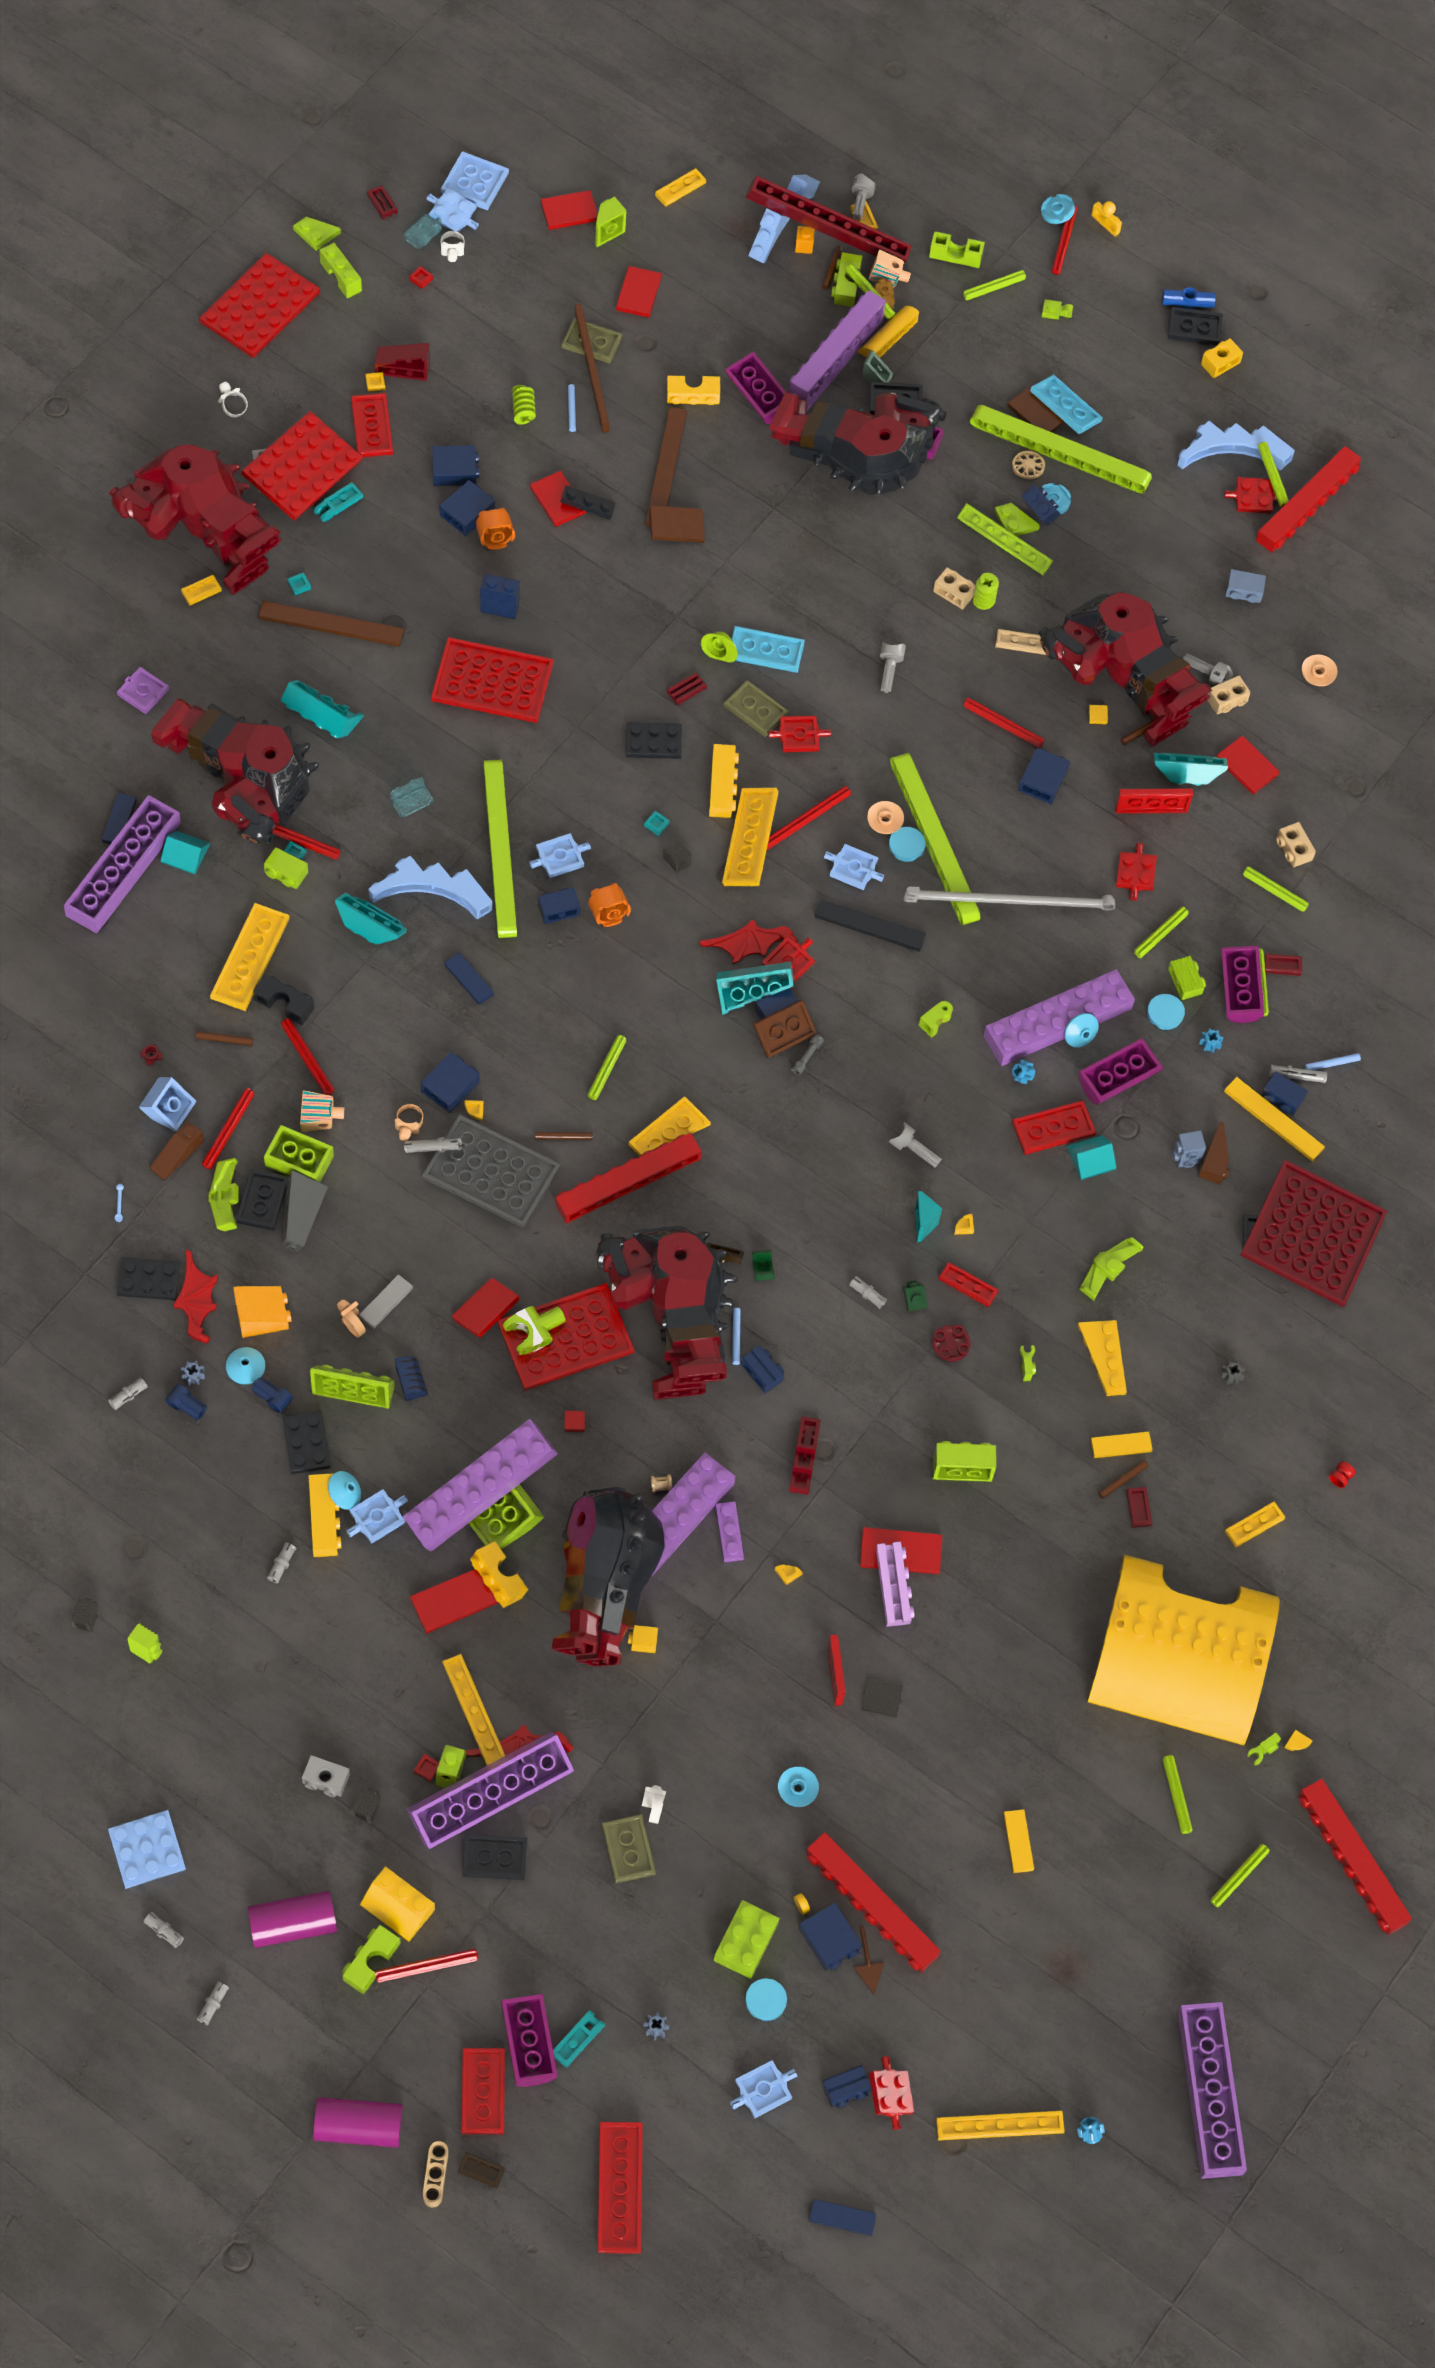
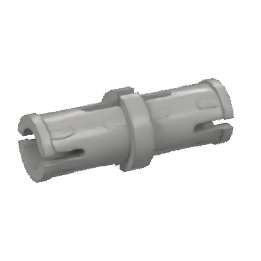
(868, 1292)
(127, 1393)
(281, 1563)
(163, 1930)
(212, 2003)

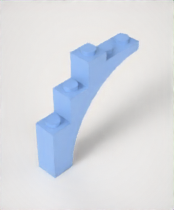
(774, 222)
(1234, 439)
(410, 878)

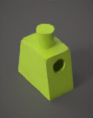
(450, 1765)

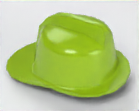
(719, 646)

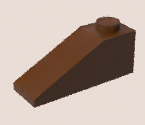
(177, 1150)
(1217, 1158)

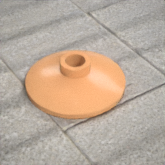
(1322, 665)
(888, 811)

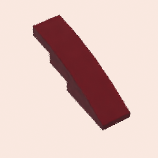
(804, 1455)

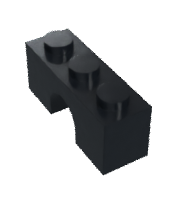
(272, 990)

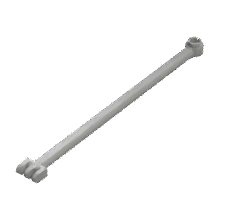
(913, 893)

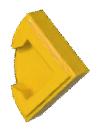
(474, 1109)
(965, 1225)
(788, 1573)
(1298, 1742)

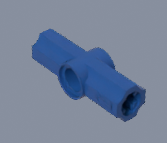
(1188, 298)

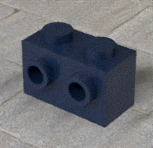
(1041, 505)

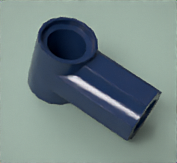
(275, 1397)
(181, 1399)

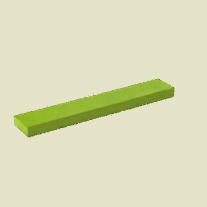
(1004, 539)

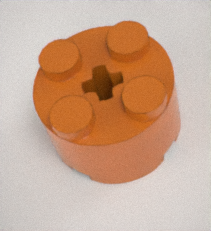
(495, 528)
(609, 905)

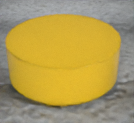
(802, 1904)

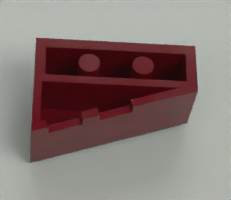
(404, 361)

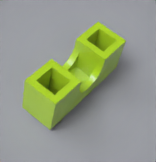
(944, 249)
(335, 262)
(845, 291)
(379, 1943)

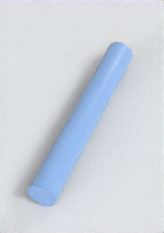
(571, 408)
(1333, 1062)
(736, 1336)

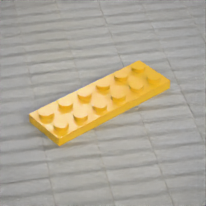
(750, 837)
(250, 956)

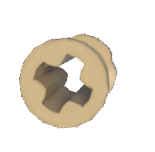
(661, 1483)

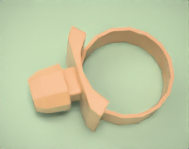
(407, 1128)
(350, 1320)

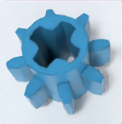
(1206, 1040)
(1023, 1071)
(1091, 2130)

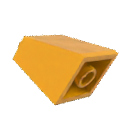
(261, 1309)

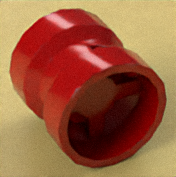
(1342, 1474)

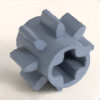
(189, 1369)
(656, 2020)

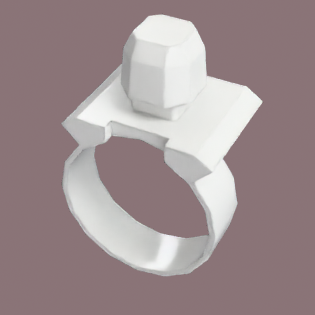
(452, 250)
(225, 388)
(654, 1799)

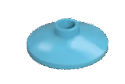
(1081, 1030)
(245, 1373)
(344, 1490)
(798, 1777)

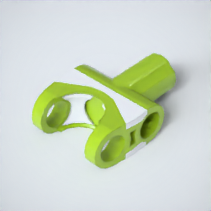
(535, 1326)

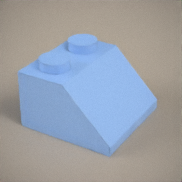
(167, 1103)

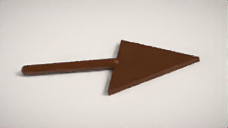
(871, 1972)

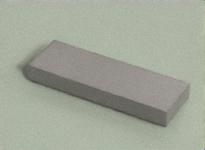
(386, 1301)

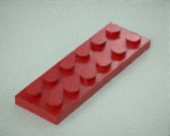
(620, 2187)

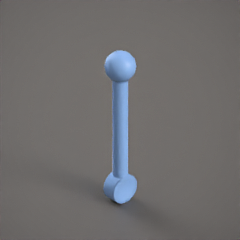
(118, 1217)

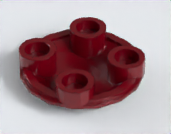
(951, 1343)

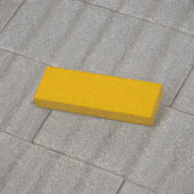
(680, 187)
(1121, 1445)
(1254, 1524)
(1018, 1841)

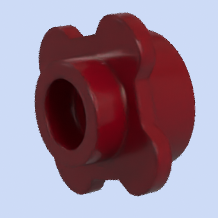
(151, 1049)

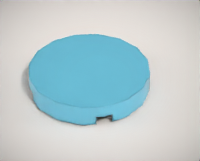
(1057, 209)
(1059, 495)
(907, 844)
(1165, 1011)
(766, 1999)

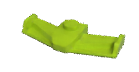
(223, 1195)
(1108, 1265)

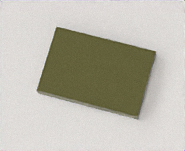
(602, 340)
(755, 708)
(628, 1848)

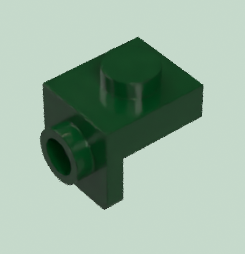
(762, 1265)
(915, 1296)

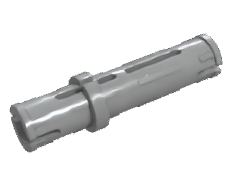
(1300, 1074)
(440, 1144)

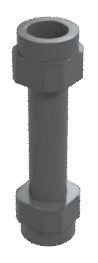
(799, 1066)

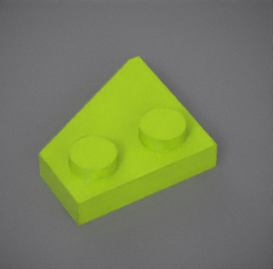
(316, 232)
(1015, 520)

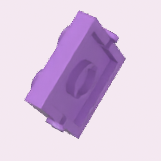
(143, 690)

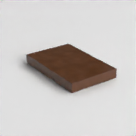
(1034, 411)
(676, 524)
(784, 1028)

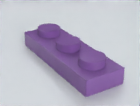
(729, 1531)

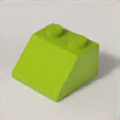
(610, 221)

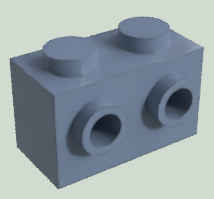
(1245, 586)
(1189, 1149)

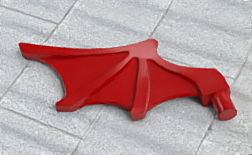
(749, 940)
(196, 1298)
(520, 1739)

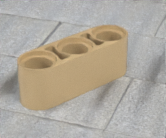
(435, 2163)

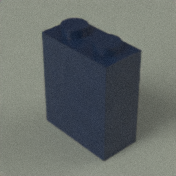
(454, 465)
(464, 507)
(500, 596)
(1044, 775)
(450, 1082)
(830, 1937)

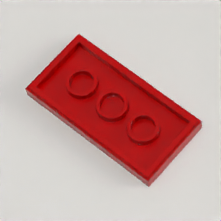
(372, 425)
(1153, 801)
(1053, 1127)
(922, 1549)
(452, 1600)
(483, 2091)

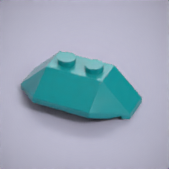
(1190, 768)
(368, 920)

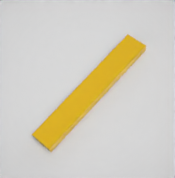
(1274, 1119)
(473, 1709)
(1000, 2125)

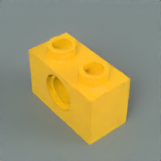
(1221, 358)

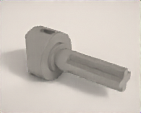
(863, 189)
(891, 654)
(1216, 672)
(906, 1139)

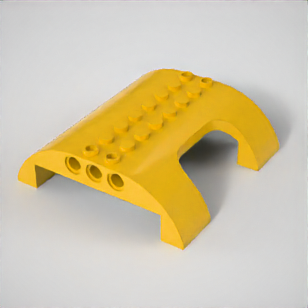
(1184, 1655)

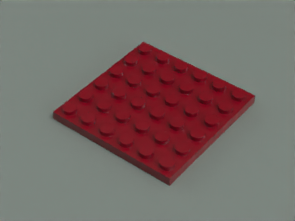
(1314, 1233)

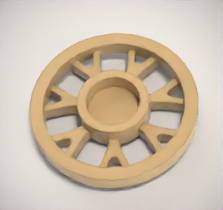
(1028, 465)

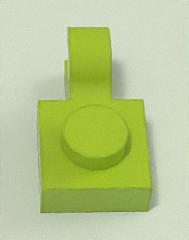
(1053, 309)
(1028, 1367)
(1269, 1745)

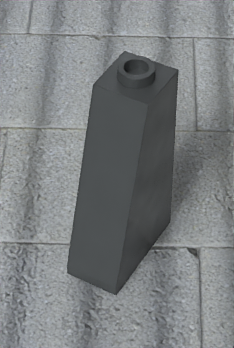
(300, 1209)

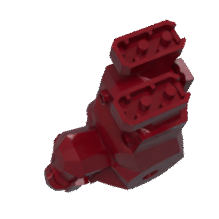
(204, 495)

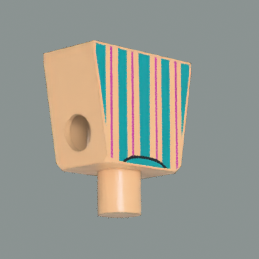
(888, 267)
(318, 1112)

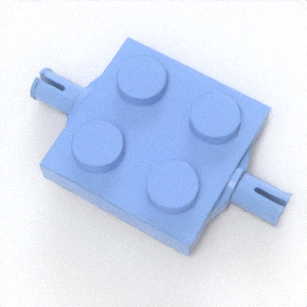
(453, 210)
(560, 855)
(853, 866)
(377, 1516)
(763, 2089)

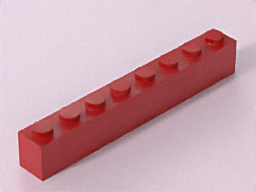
(1308, 499)
(628, 1177)
(1354, 1856)
(873, 1902)

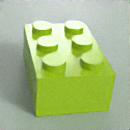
(298, 1153)
(964, 1461)
(746, 1939)

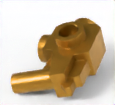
(886, 291)

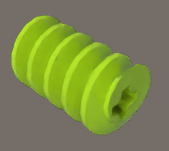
(523, 404)
(986, 591)

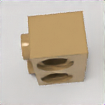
(952, 590)
(1226, 692)
(1299, 843)

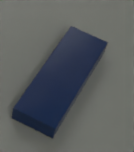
(119, 816)
(469, 978)
(842, 2217)

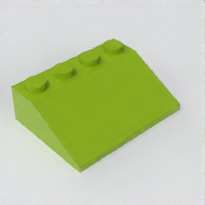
(352, 1386)
(507, 1518)

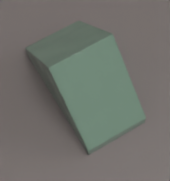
(875, 369)

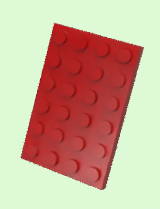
(259, 305)
(302, 465)
(492, 680)
(586, 1339)

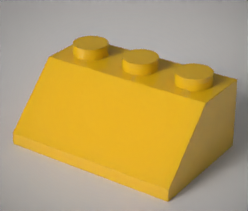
(397, 1904)

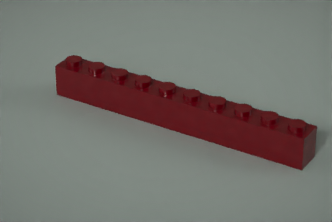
(825, 219)

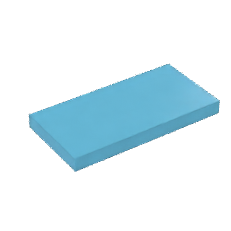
(1066, 404)
(768, 649)

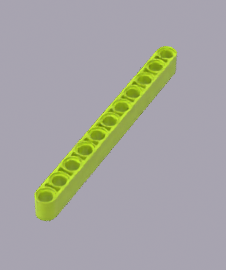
(1061, 449)
(934, 835)
(500, 849)

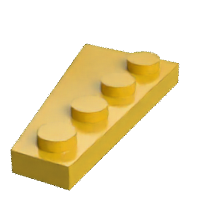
(678, 1120)
(1105, 1352)

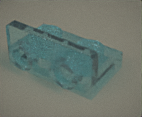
(423, 231)
(411, 797)

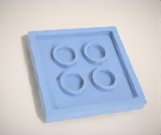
(475, 179)
(146, 1849)

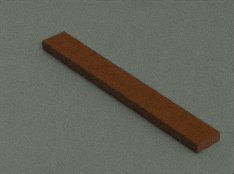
(591, 366)
(667, 459)
(331, 623)

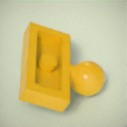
(1105, 217)

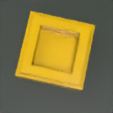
(375, 381)
(1098, 714)

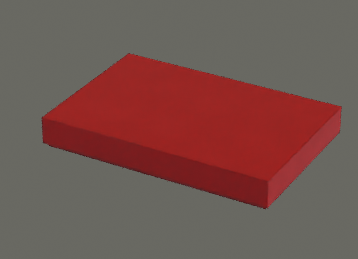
(569, 209)
(639, 291)
(549, 493)
(1248, 765)
(485, 1307)
(836, 1670)

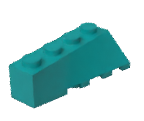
(320, 709)
(752, 984)

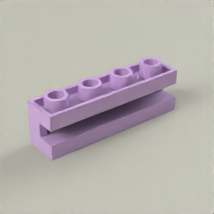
(894, 1585)

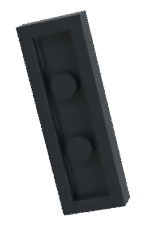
(587, 502)

